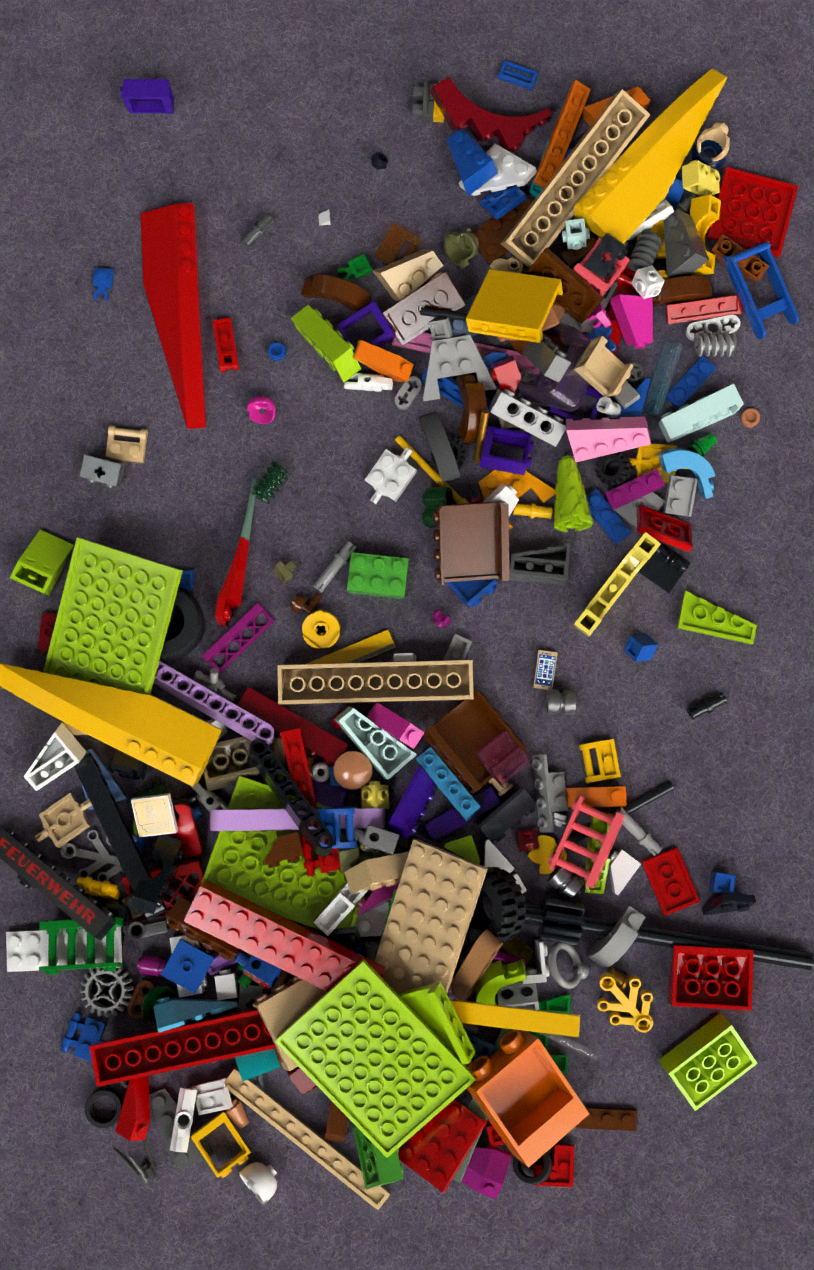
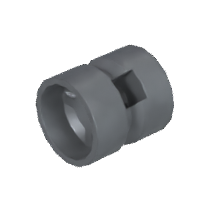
(561, 702)
(567, 883)

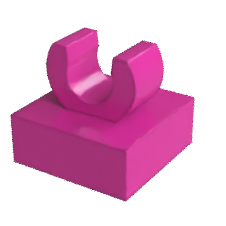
(601, 316)

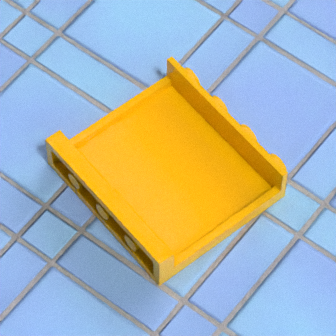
(513, 305)

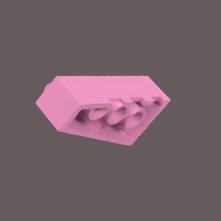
(606, 436)

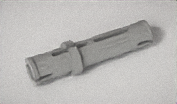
(336, 564)
(644, 837)

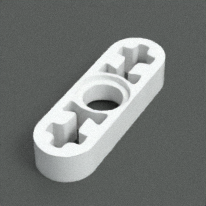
(725, 319)

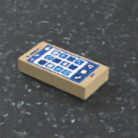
(545, 670)

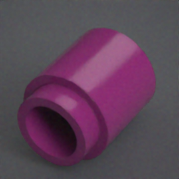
(151, 964)

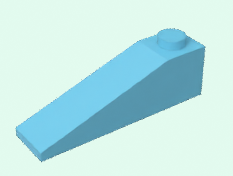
(176, 1011)

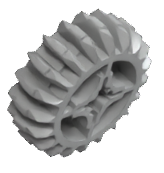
(112, 996)

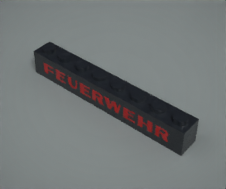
(55, 886)

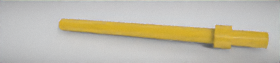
(429, 470)

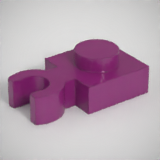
(440, 619)

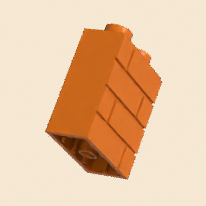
(525, 1096)

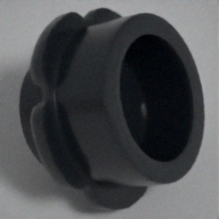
(379, 161)

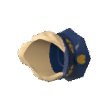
(712, 146)

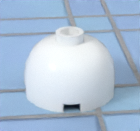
(260, 1180)

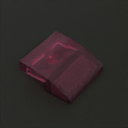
(502, 757)

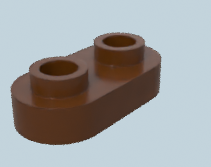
(137, 998)

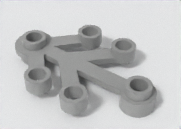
(101, 858)

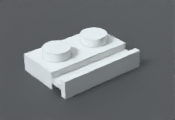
(212, 1096)

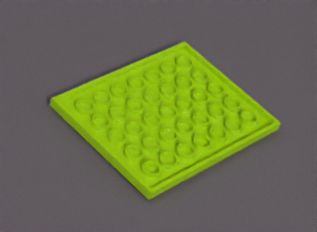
(112, 618)
(281, 889)
(375, 1058)

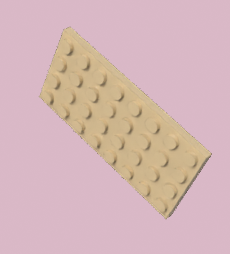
(429, 918)

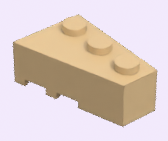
(376, 873)

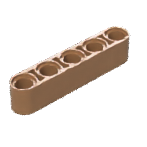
(475, 965)

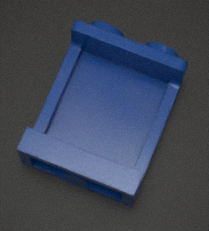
(472, 591)

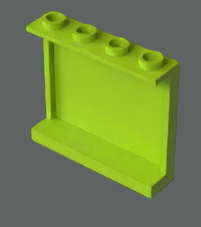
(437, 1011)

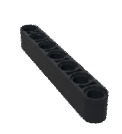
(291, 805)

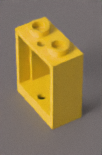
(239, 1158)

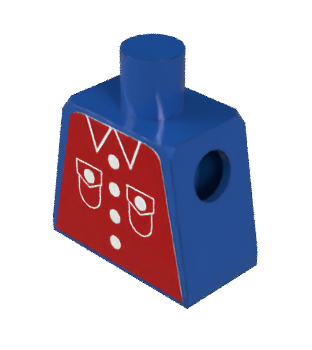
(264, 976)

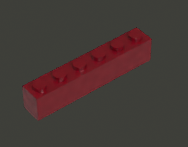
(283, 720)

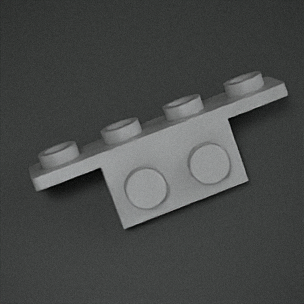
(549, 792)

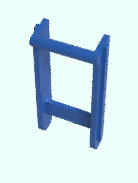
(784, 300)

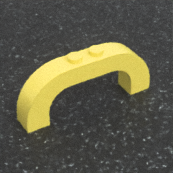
(616, 583)

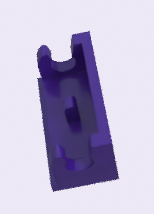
(329, 795)

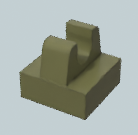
(284, 572)

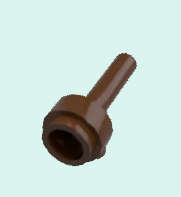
(298, 603)

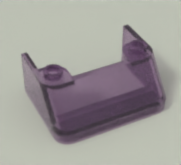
(572, 387)

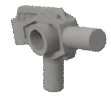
(213, 683)

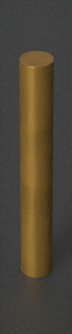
(481, 436)

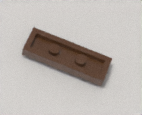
(610, 1119)

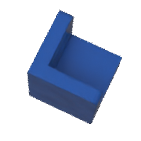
(640, 647)
(722, 883)

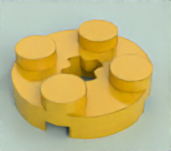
(310, 629)

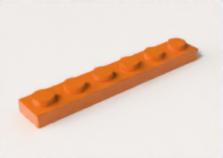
(562, 132)

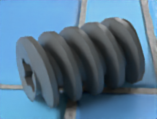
(644, 250)

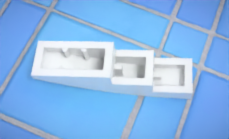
(337, 909)

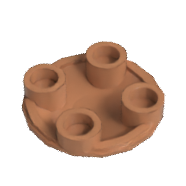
(352, 770)

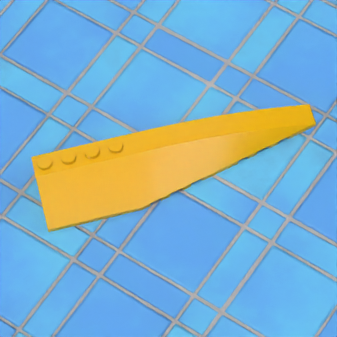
(650, 165)
(121, 718)

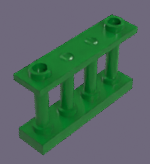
(71, 928)

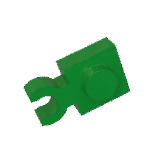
(357, 267)

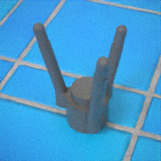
(145, 1172)

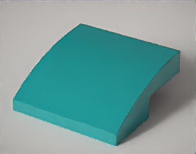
(257, 1063)

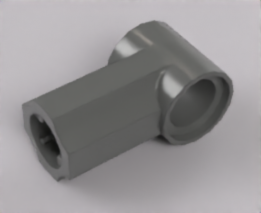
(149, 927)

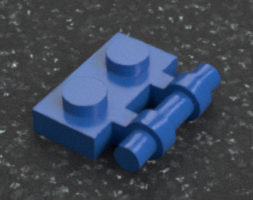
(503, 201)
(91, 1032)

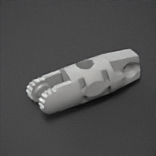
(204, 796)

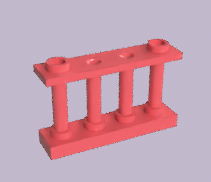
(598, 857)

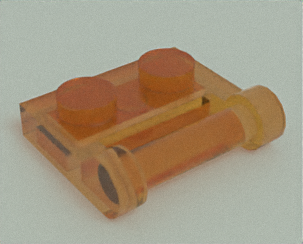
(394, 242)

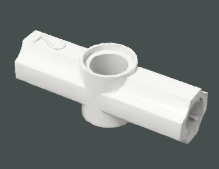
(180, 1132)

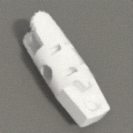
(369, 382)

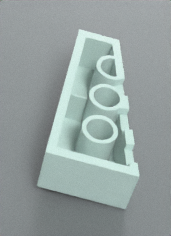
(701, 413)
(377, 745)

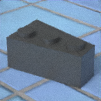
(682, 245)
(548, 358)
(541, 566)

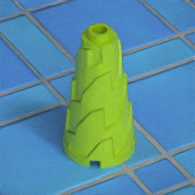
(571, 505)

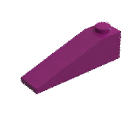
(487, 1170)

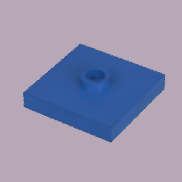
(188, 966)

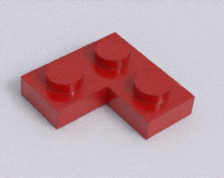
(562, 1167)

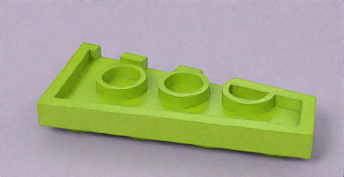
(707, 619)

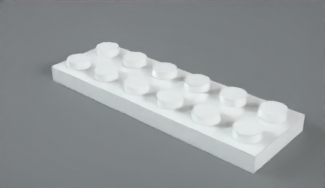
(29, 949)

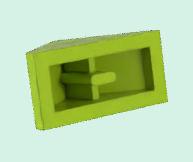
(464, 847)

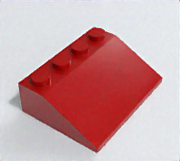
(711, 978)

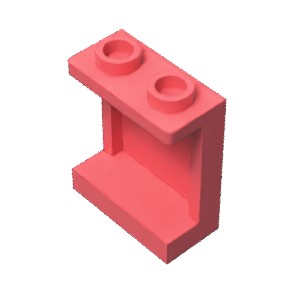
(595, 281)

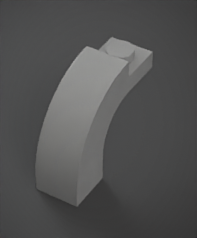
(617, 942)

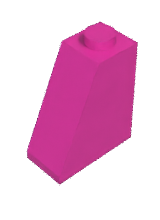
(634, 319)
(395, 725)

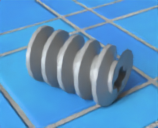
(715, 342)

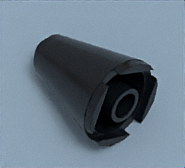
(126, 766)

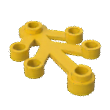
(626, 1004)

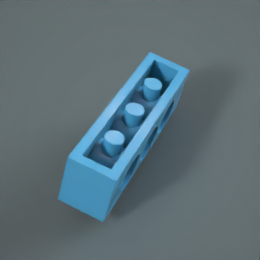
(448, 784)

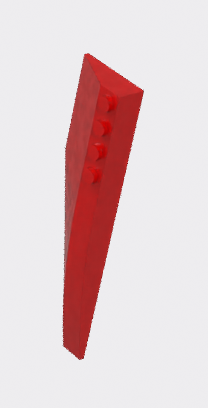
(174, 299)

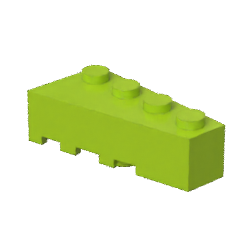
(327, 342)

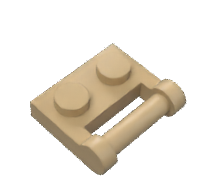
(126, 450)

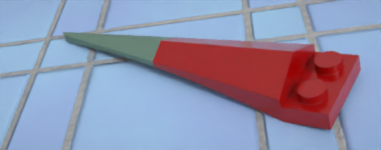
(233, 587)

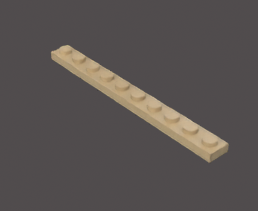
(304, 1137)

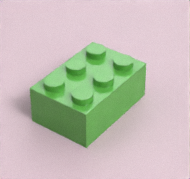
(377, 575)

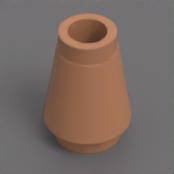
(237, 1113)

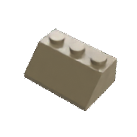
(229, 762)

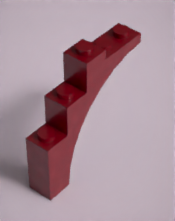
(459, 110)

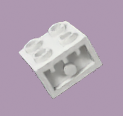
(542, 971)

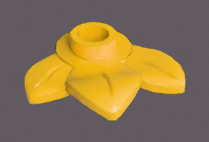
(547, 846)

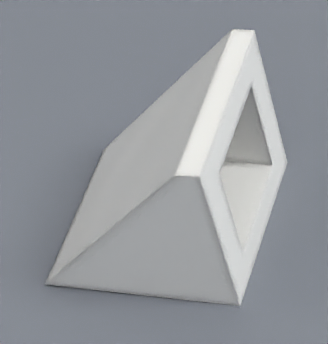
(324, 218)

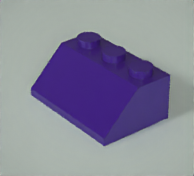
(412, 804)

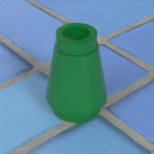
(703, 444)

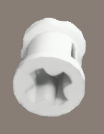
(608, 407)

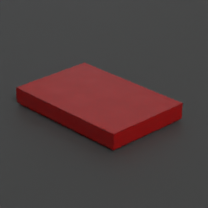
(664, 528)
(670, 881)

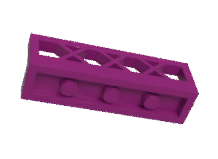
(230, 637)

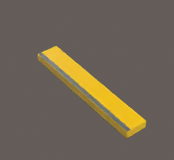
(359, 651)

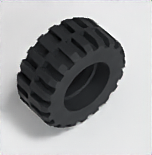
(506, 903)

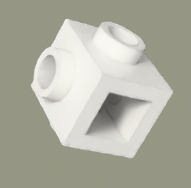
(647, 282)

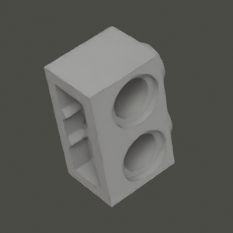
(517, 994)

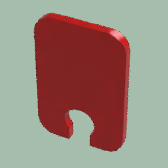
(187, 831)

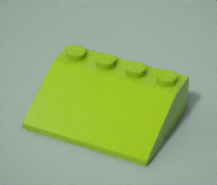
(708, 1061)

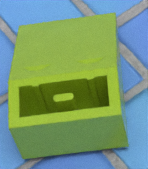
(42, 562)

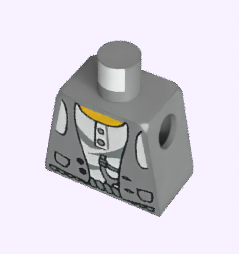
(376, 841)

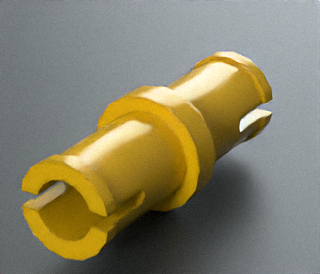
(533, 511)

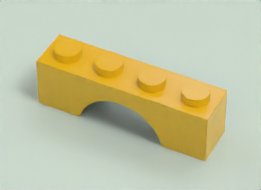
(704, 213)

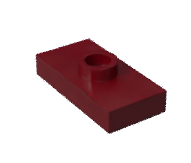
(46, 630)

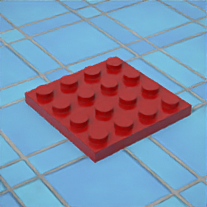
(753, 210)
(442, 1144)

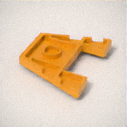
(519, 482)

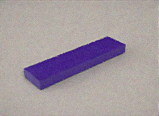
(452, 819)

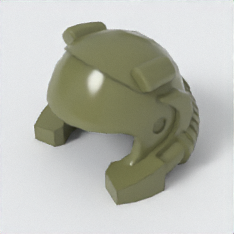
(460, 247)

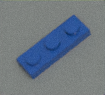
(690, 382)
(606, 517)

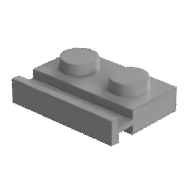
(680, 495)

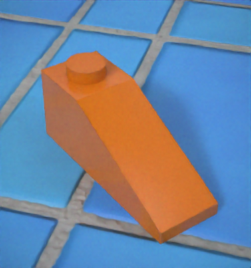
(383, 361)
(598, 796)

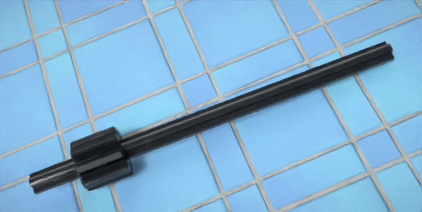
(564, 923)

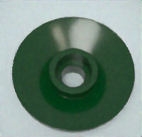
(152, 996)

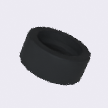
(89, 1112)
(536, 1179)

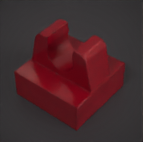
(527, 840)

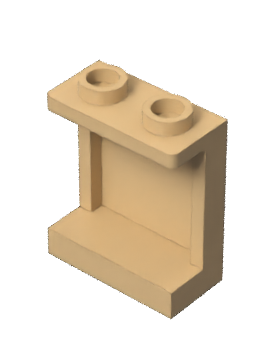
(603, 368)

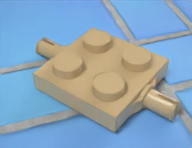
(64, 820)

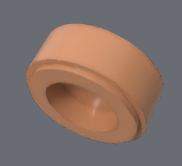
(750, 417)

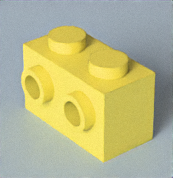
(700, 178)

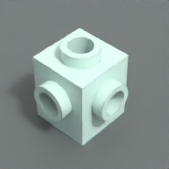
(575, 234)

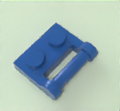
(331, 819)

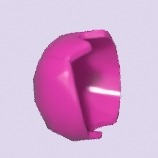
(256, 404)

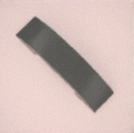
(440, 447)

